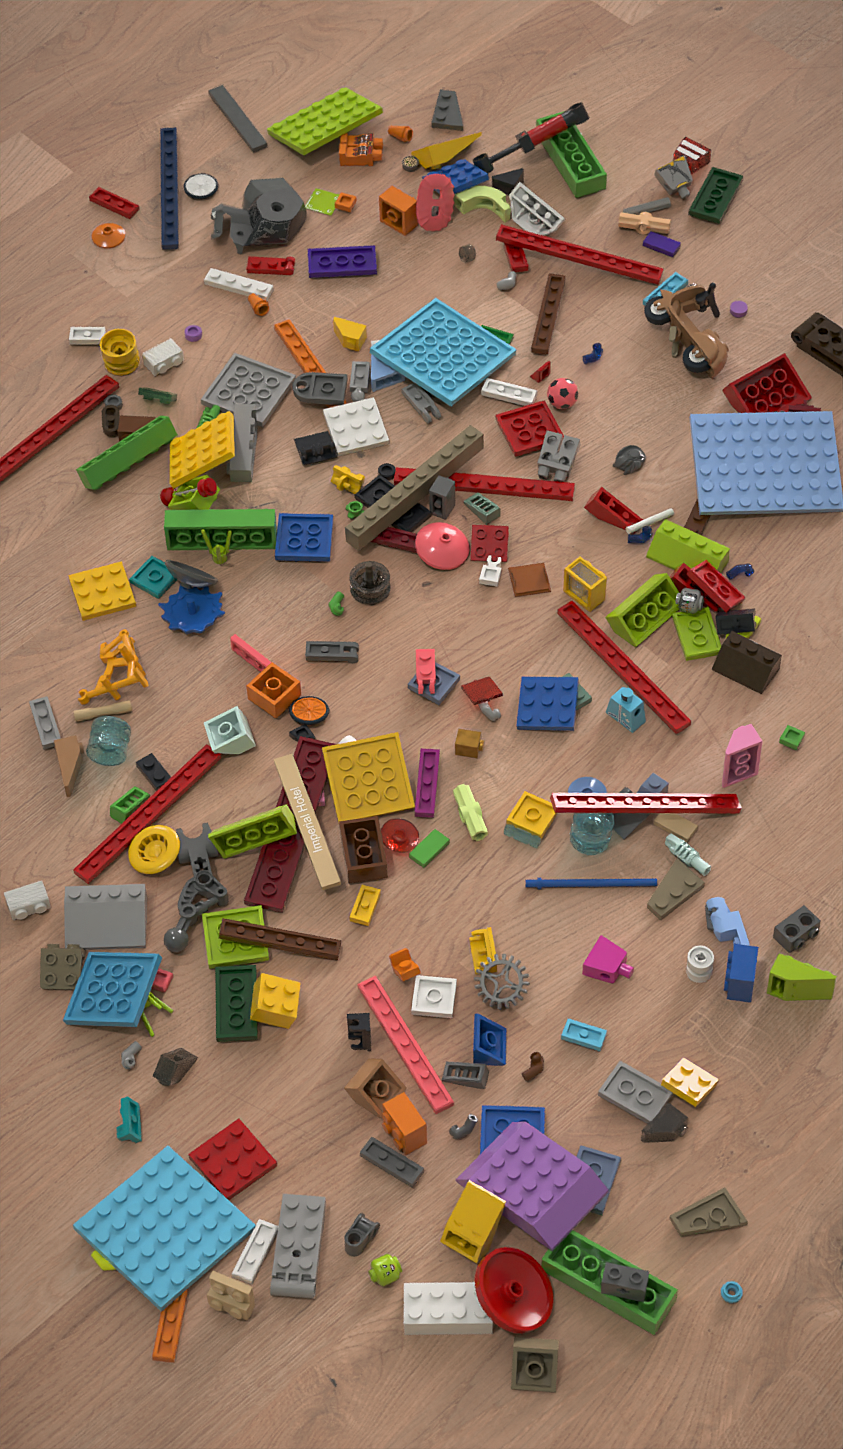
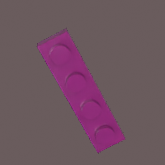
(427, 783)

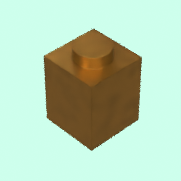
(468, 743)

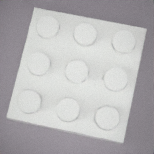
(356, 426)

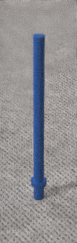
(539, 883)

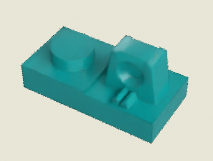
(131, 1121)

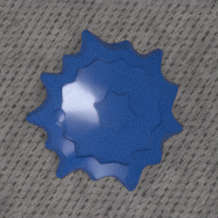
(192, 609)

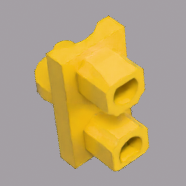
(346, 480)

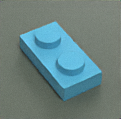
(584, 1034)

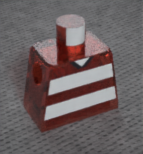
(695, 154)

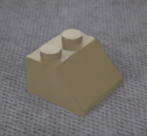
(534, 1364)

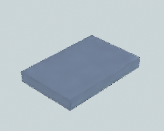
(605, 1167)

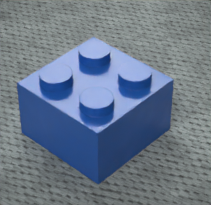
(741, 972)

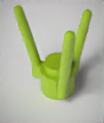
(218, 553)
(157, 1003)

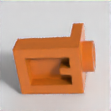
(403, 965)

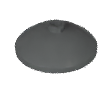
(189, 575)

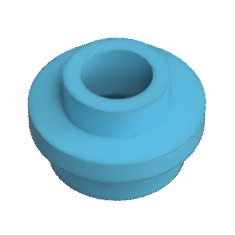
(731, 1286)

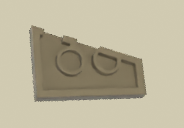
(674, 890)
(709, 1214)

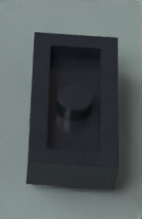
(153, 771)

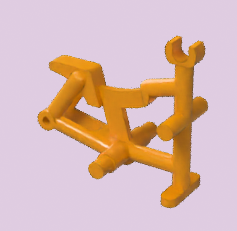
(134, 672)

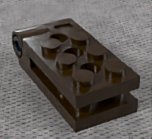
(821, 340)

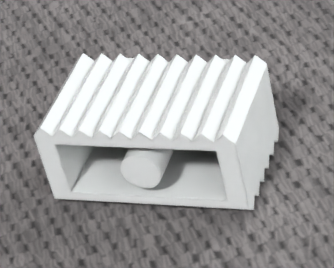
(163, 357)
(27, 900)

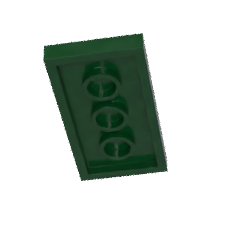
(715, 195)
(234, 1003)

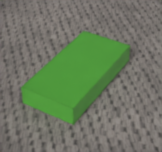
(429, 848)

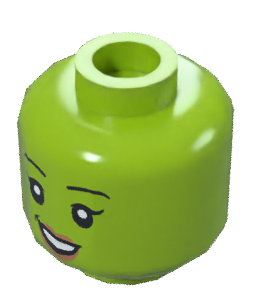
(385, 1270)

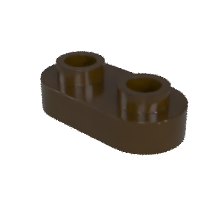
(110, 420)

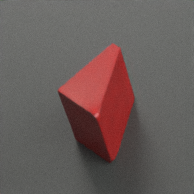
(540, 374)

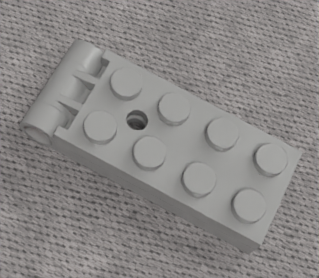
(298, 1235)

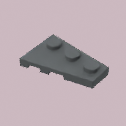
(447, 112)

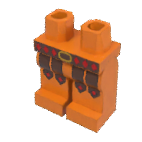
(360, 149)

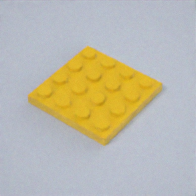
(201, 449)
(368, 777)

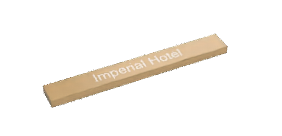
(307, 822)

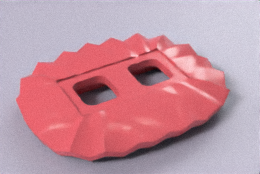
(426, 202)

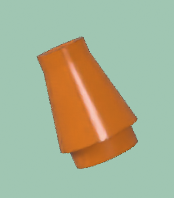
(402, 133)
(258, 304)

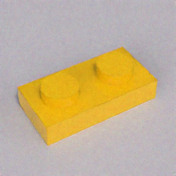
(365, 905)

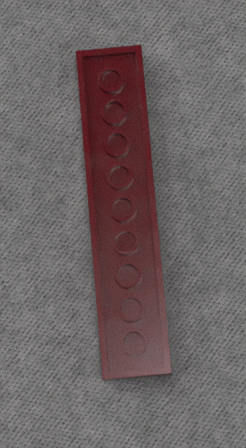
(281, 858)

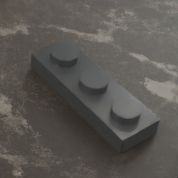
(392, 1162)

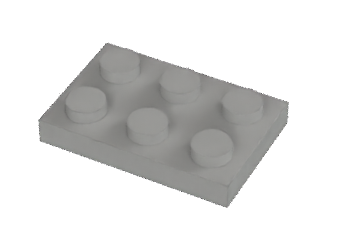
(635, 1092)

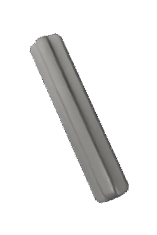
(649, 206)

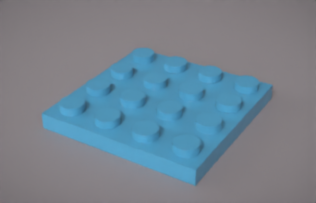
(112, 989)

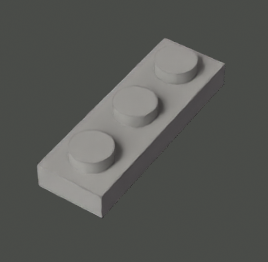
(44, 722)

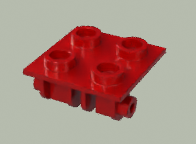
(489, 541)

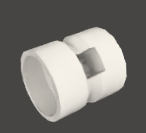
(699, 964)

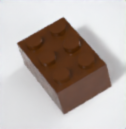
(363, 849)

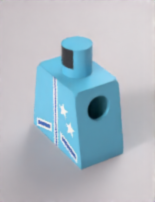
(627, 709)

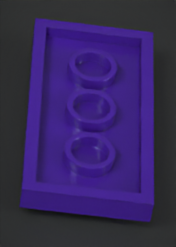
(342, 261)

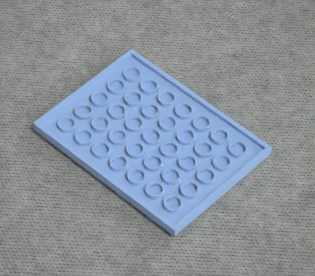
(766, 463)

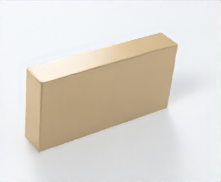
(676, 825)

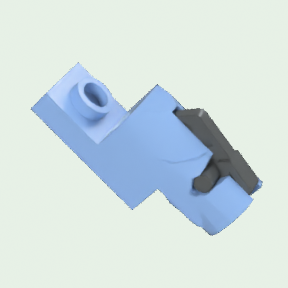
(724, 923)

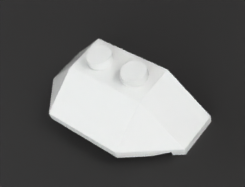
(532, 212)

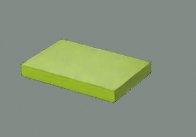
(697, 634)

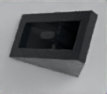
(508, 181)

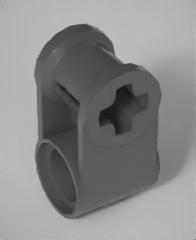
(361, 1231)

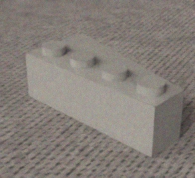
(245, 441)

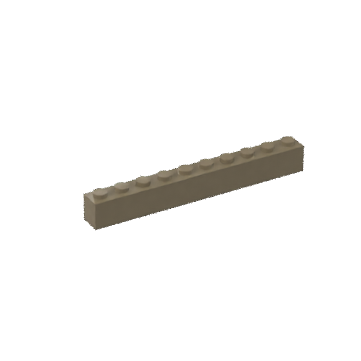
(413, 488)

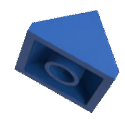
(489, 1042)

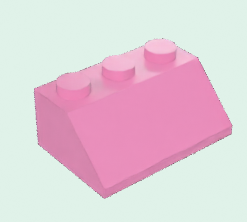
(742, 755)

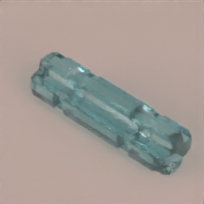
(522, 835)

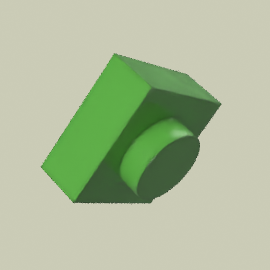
(792, 737)

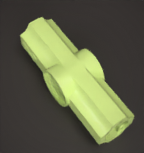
(470, 812)

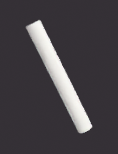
(651, 520)

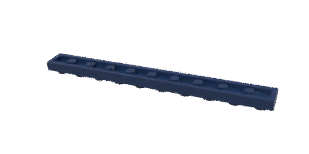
(169, 189)

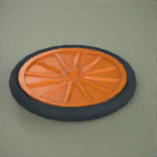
(309, 710)

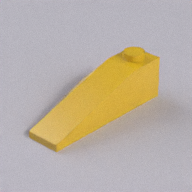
(440, 153)

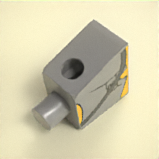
(675, 177)

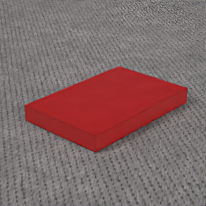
(716, 586)

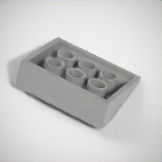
(106, 916)

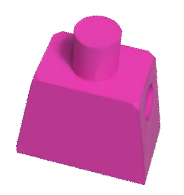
(606, 962)

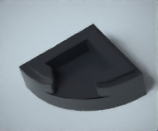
(302, 731)

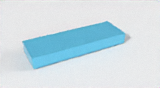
(673, 284)

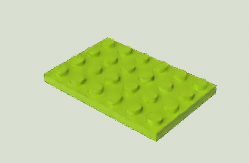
(324, 120)

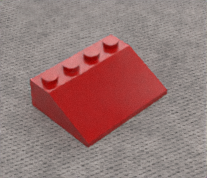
(767, 388)

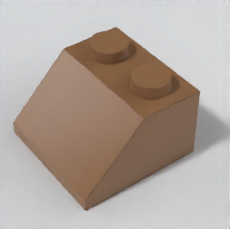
(374, 1086)

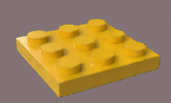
(102, 591)

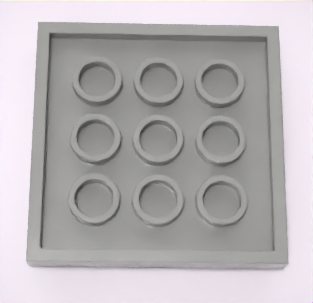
(249, 383)

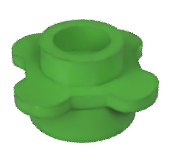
(354, 509)

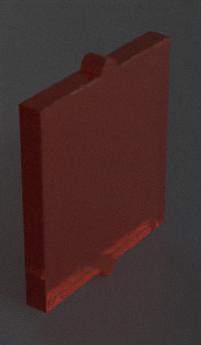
(481, 690)

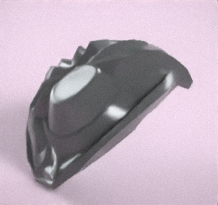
(629, 459)

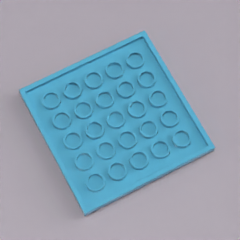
(443, 351)
(164, 1227)

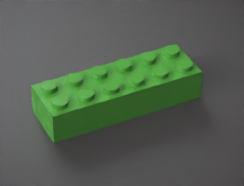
(575, 160)
(249, 527)
(581, 1266)

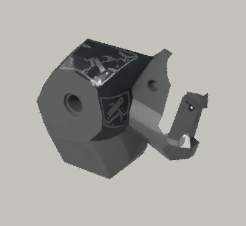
(268, 215)

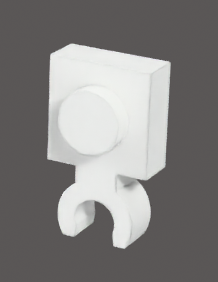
(491, 572)

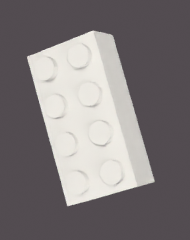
(443, 1309)

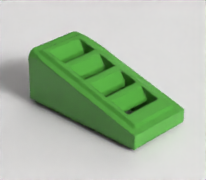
(117, 809)

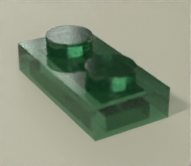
(150, 394)

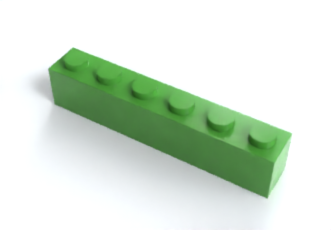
(127, 452)

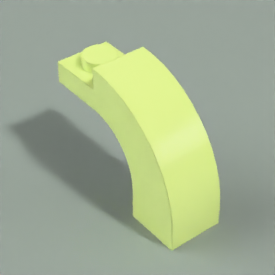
(483, 197)

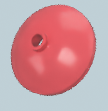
(440, 552)

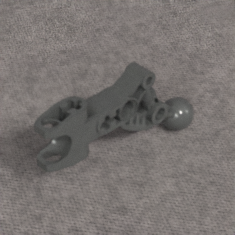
(197, 852)

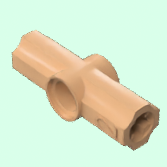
(644, 223)

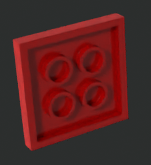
(527, 427)
(232, 1159)

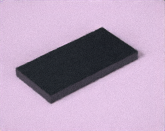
(378, 488)

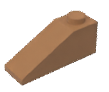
(70, 760)

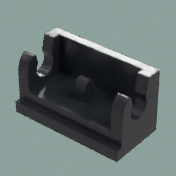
(736, 621)
(359, 1029)

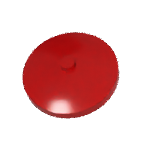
(514, 1290)

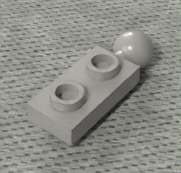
(359, 380)

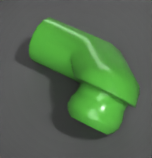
(335, 605)

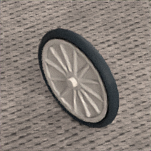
(200, 186)

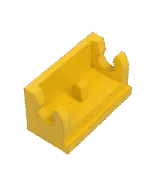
(481, 948)

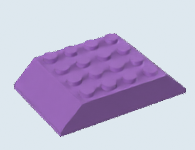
(539, 1180)

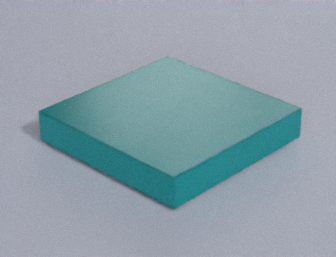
(153, 577)

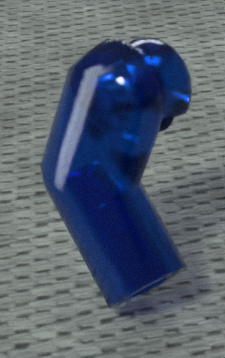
(595, 354)
(644, 536)
(736, 570)

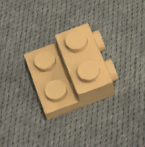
(230, 1296)

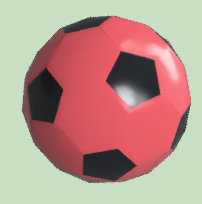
(562, 393)

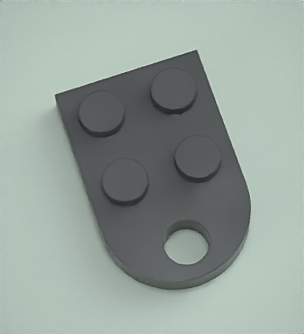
(321, 388)

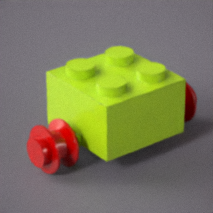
(195, 494)

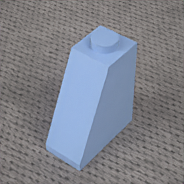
(383, 375)

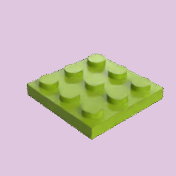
(231, 953)

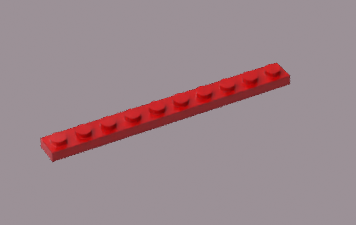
(579, 254)
(56, 425)
(503, 485)
(624, 667)
(644, 803)
(146, 814)

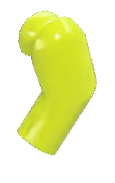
(101, 1261)

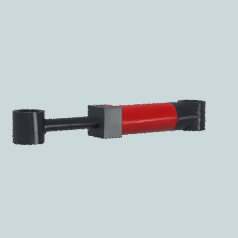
(528, 140)

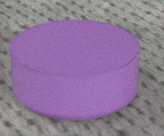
(738, 309)
(193, 333)

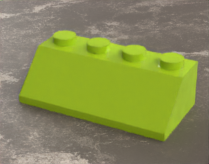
(678, 545)
(644, 609)
(253, 831)

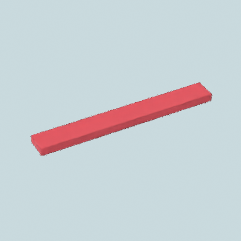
(405, 1045)

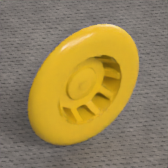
(157, 853)

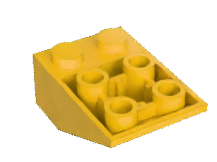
(473, 1222)

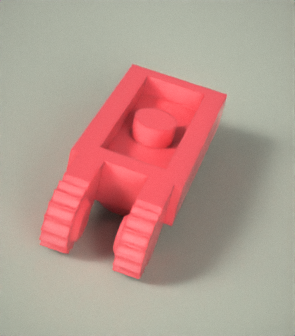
(425, 669)

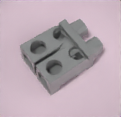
(555, 462)

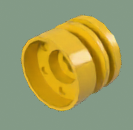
(119, 352)

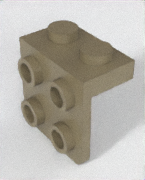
(60, 966)

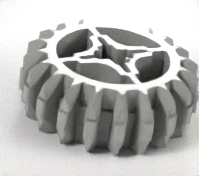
(485, 974)

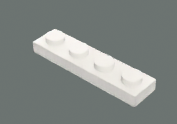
(238, 284)

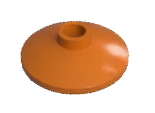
(108, 235)

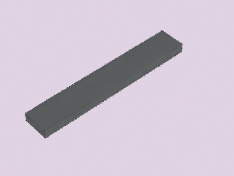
(238, 118)

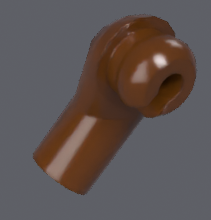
(536, 1066)

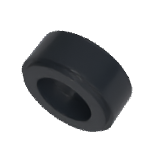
(387, 471)

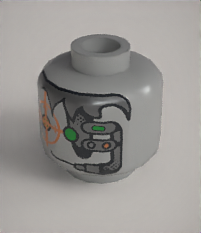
(690, 600)

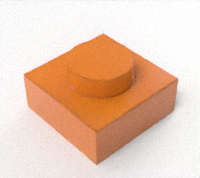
(345, 202)

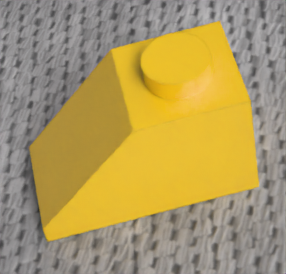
(350, 334)

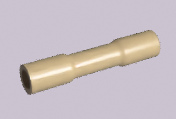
(90, 713)

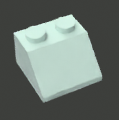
(230, 732)

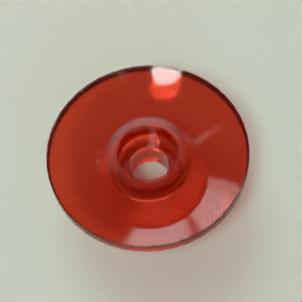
(401, 829)

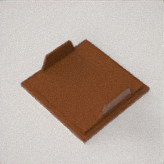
(529, 579)

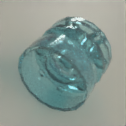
(108, 741)
(591, 832)

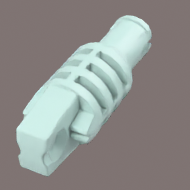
(687, 854)

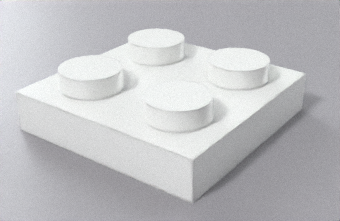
(434, 996)

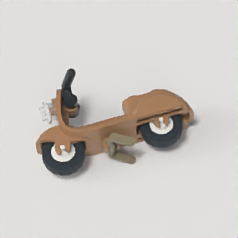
(704, 348)

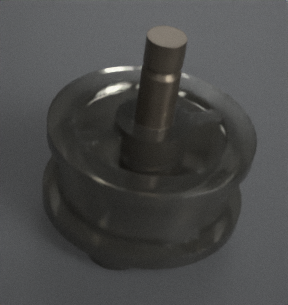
(369, 582)

